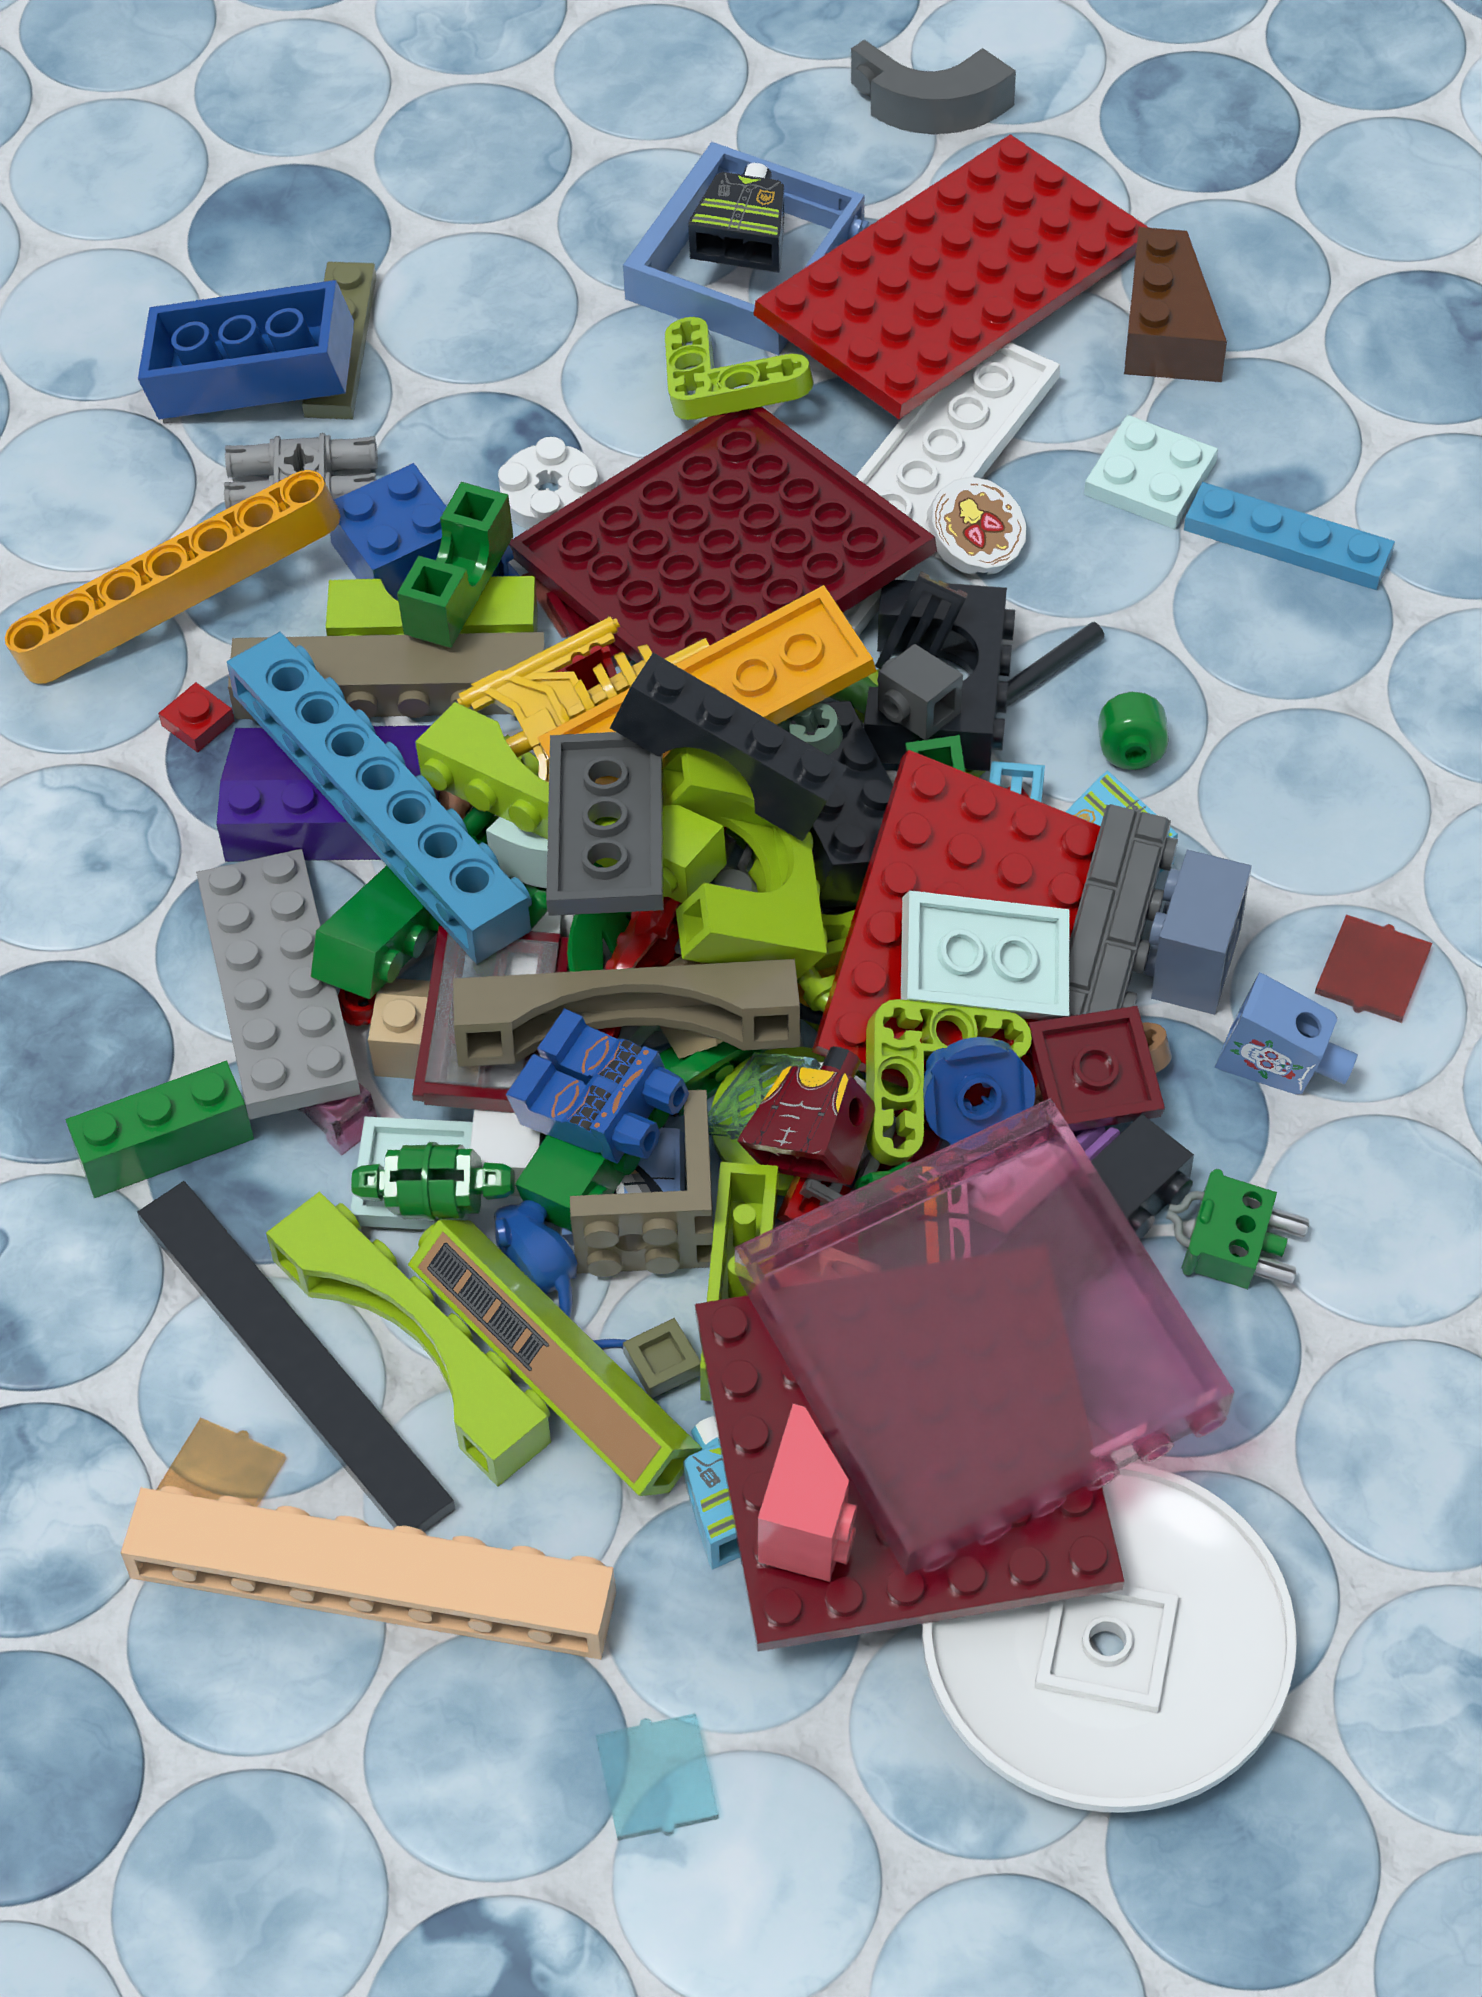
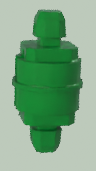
(433, 1181)

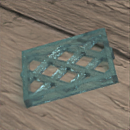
(743, 1083)

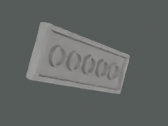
(279, 1017)

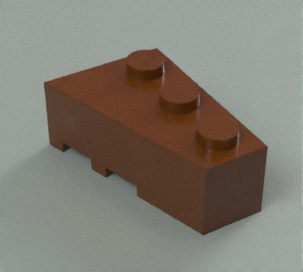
(1171, 312)

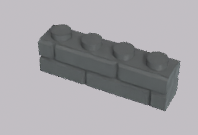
(1115, 908)

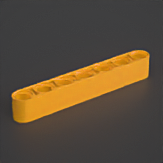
(173, 577)

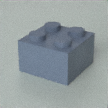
(1197, 931)

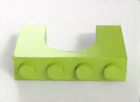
(735, 923)

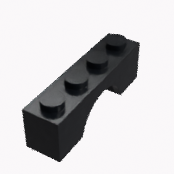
(676, 710)

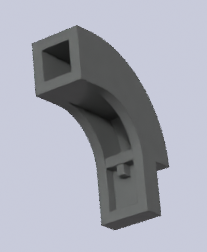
(933, 100)

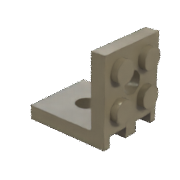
(651, 1228)

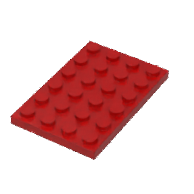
(953, 839)

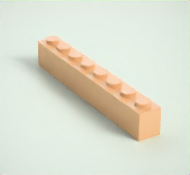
(370, 1571)

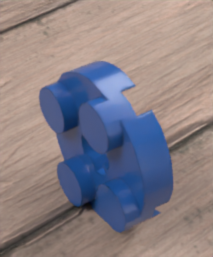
(959, 1067)

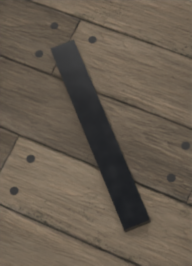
(296, 1360)

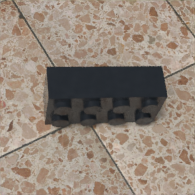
(852, 816)

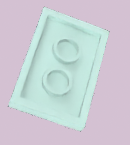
(985, 954)

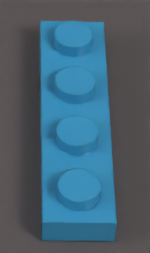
(1289, 535)

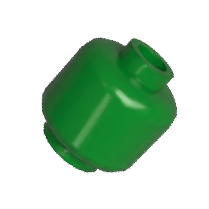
(1133, 725)

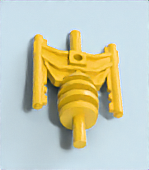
(549, 698)

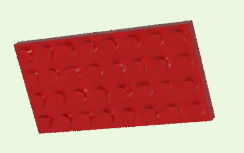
(951, 275)

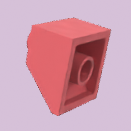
(806, 1508)

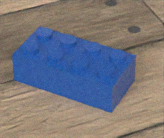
(246, 350)

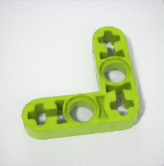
(767, 379)
(908, 1057)

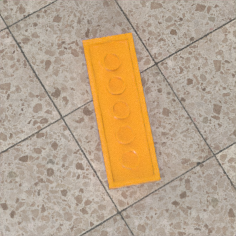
(768, 666)

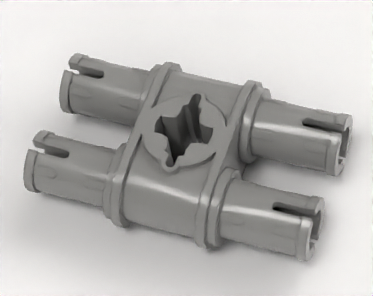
(287, 456)

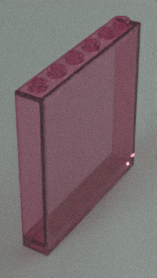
(982, 1336)

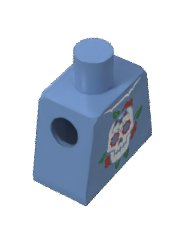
(1283, 1039)

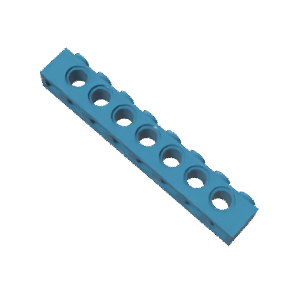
(381, 797)

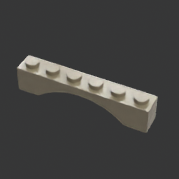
(737, 1002)

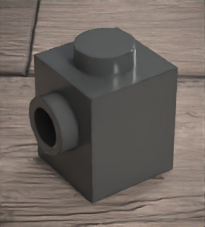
(919, 691)

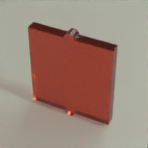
(1373, 968)

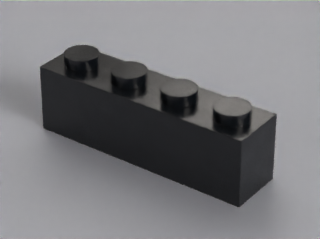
(1145, 1172)

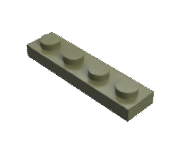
(357, 286)

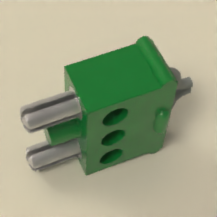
(1233, 1232)

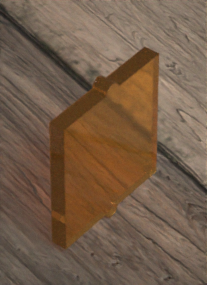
(223, 1464)

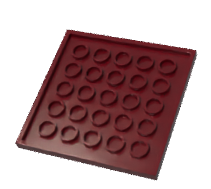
(719, 536)
(1032, 1564)

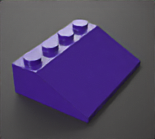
(276, 809)

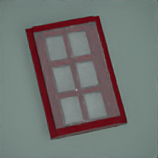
(437, 1073)

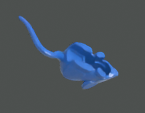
(540, 1253)

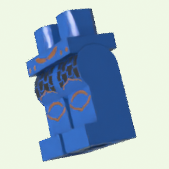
(595, 1090)

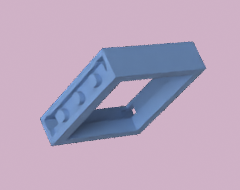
(646, 266)

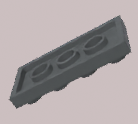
(577, 842)

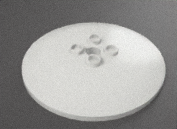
(1170, 1712)

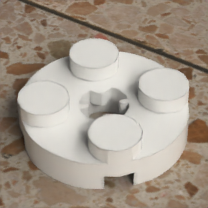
(542, 464)

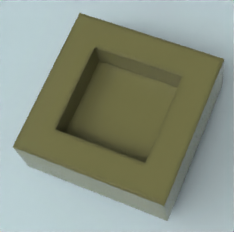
(662, 1358)

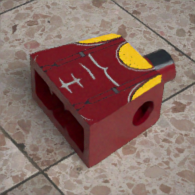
(813, 1121)

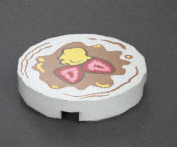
(976, 526)

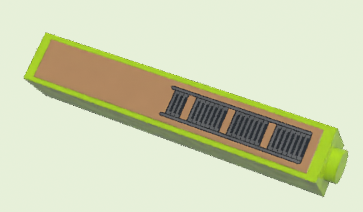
(553, 1356)

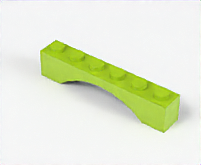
(474, 762)
(333, 1260)

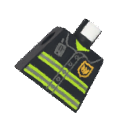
(740, 220)

